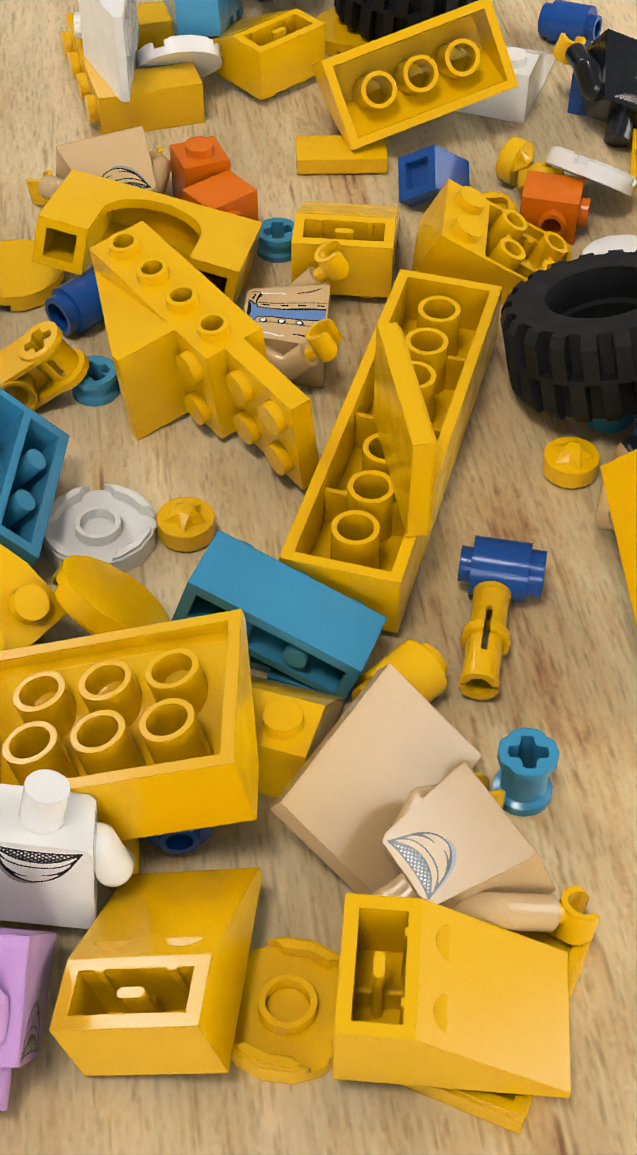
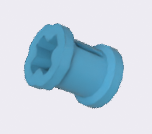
(525, 763)

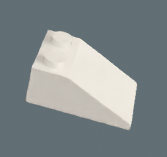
(110, 40)
(515, 104)

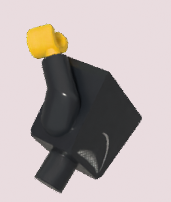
(606, 80)

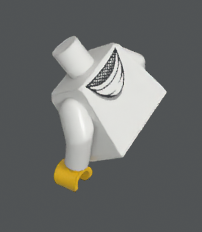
(57, 853)

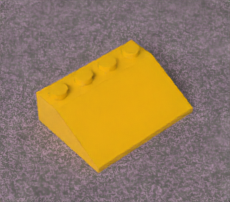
(139, 721)

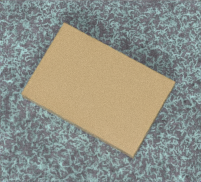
(364, 775)

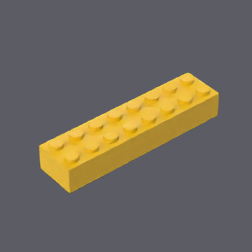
(349, 518)

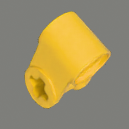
(34, 367)

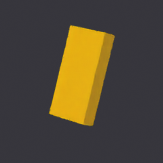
(332, 156)

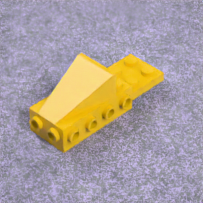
(195, 352)

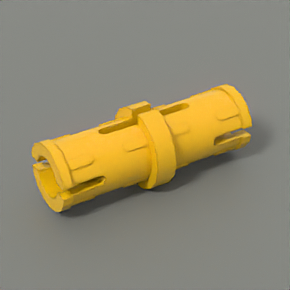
(482, 666)

